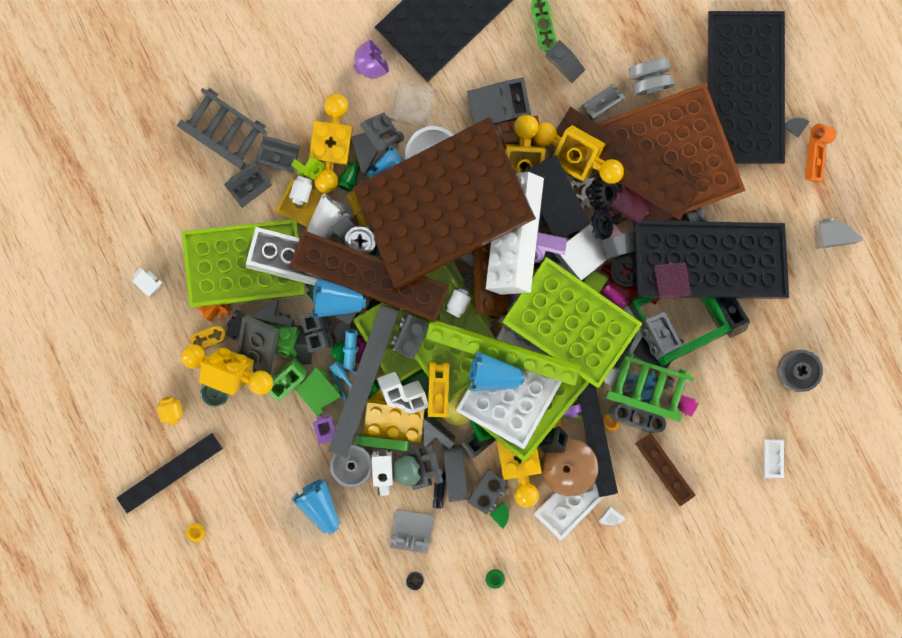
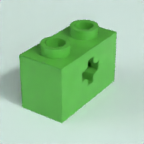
(287, 378)

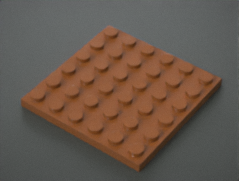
(688, 139)

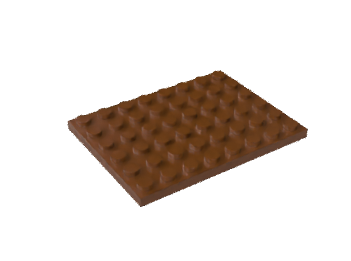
(443, 203)

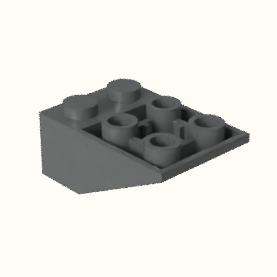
(499, 101)

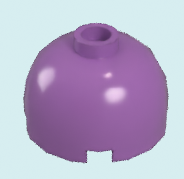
(369, 61)

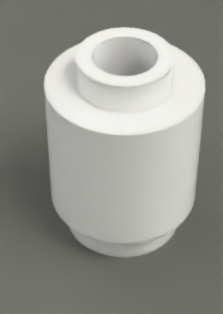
(300, 190)
(458, 302)

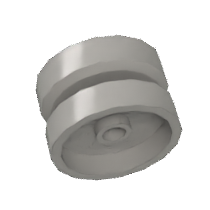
(652, 76)
(356, 476)

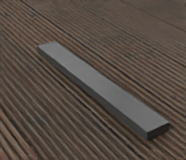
(363, 381)

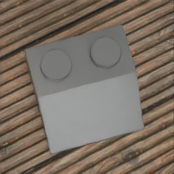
(834, 233)

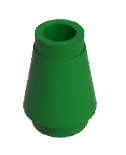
(349, 177)

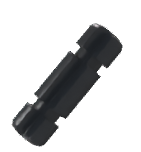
(439, 493)

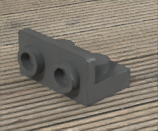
(660, 335)
(409, 337)

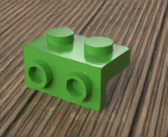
(286, 340)

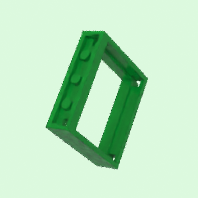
(714, 310)

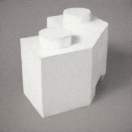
(407, 397)

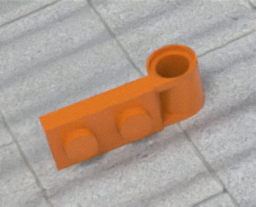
(817, 150)

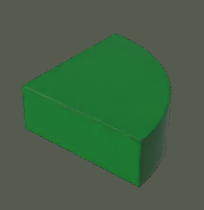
(501, 515)

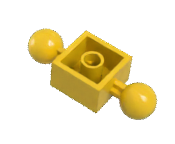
(336, 107)
(525, 128)
(589, 148)
(226, 370)
(526, 493)

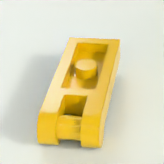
(438, 390)

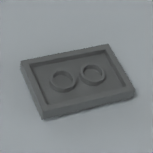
(258, 343)

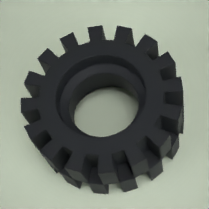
(598, 195)

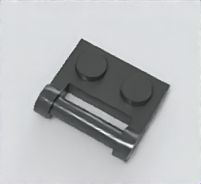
(378, 126)

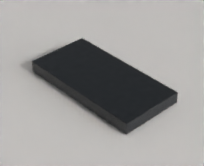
(558, 201)

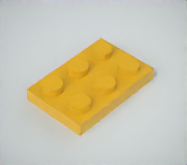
(392, 423)

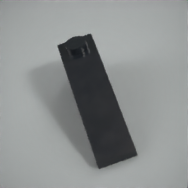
(734, 314)

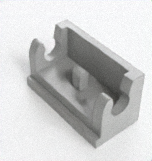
(603, 102)

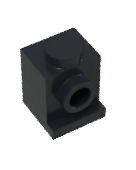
(235, 325)
(555, 441)

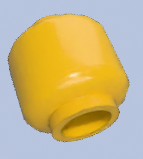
(170, 410)

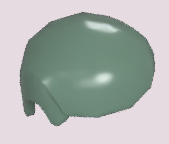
(212, 396)
(406, 470)

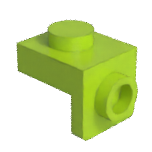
(311, 169)

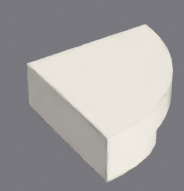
(611, 517)

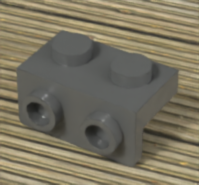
(248, 184)

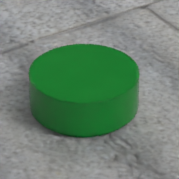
(337, 351)

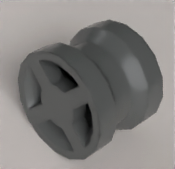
(695, 215)

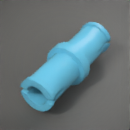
(350, 348)

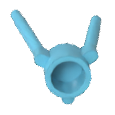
(339, 371)

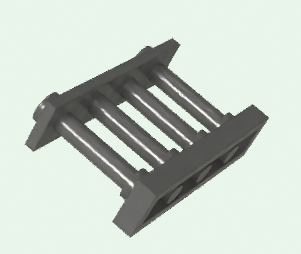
(222, 146)

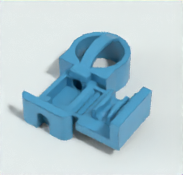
(647, 391)

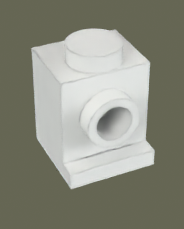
(147, 282)

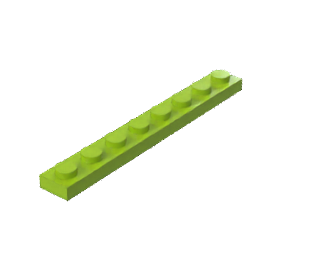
(503, 351)

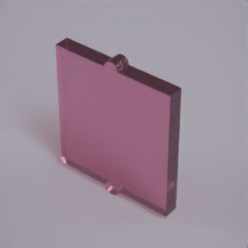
(632, 204)
(672, 280)

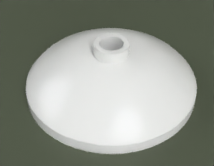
(424, 139)

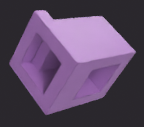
(324, 437)

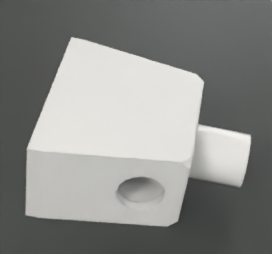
(382, 464)

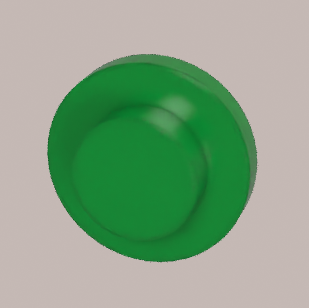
(495, 578)

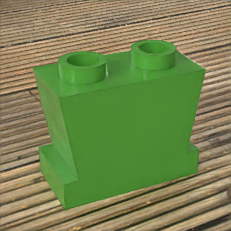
(318, 391)

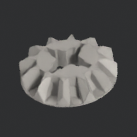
(352, 234)

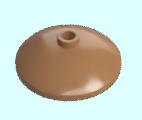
(582, 466)

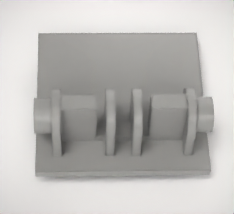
(411, 531)

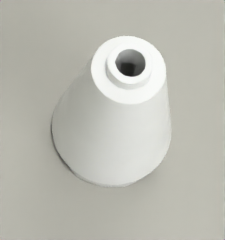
(327, 215)

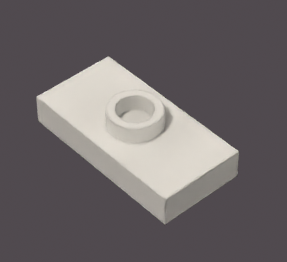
(773, 458)

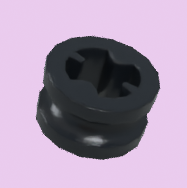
(418, 576)

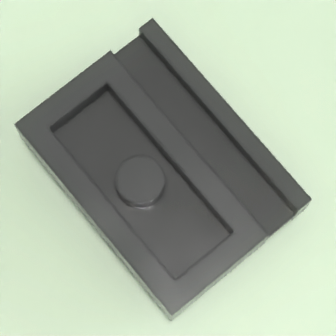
(277, 154)

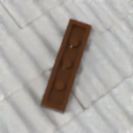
(665, 469)

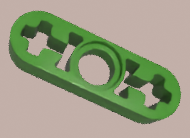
(551, 37)
(382, 443)

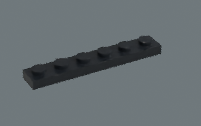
(597, 440)
(169, 473)

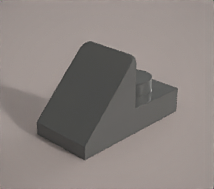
(269, 314)
(434, 429)

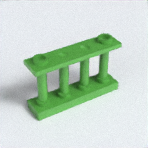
(653, 405)

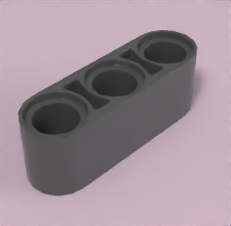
(618, 245)
(645, 422)
(455, 473)

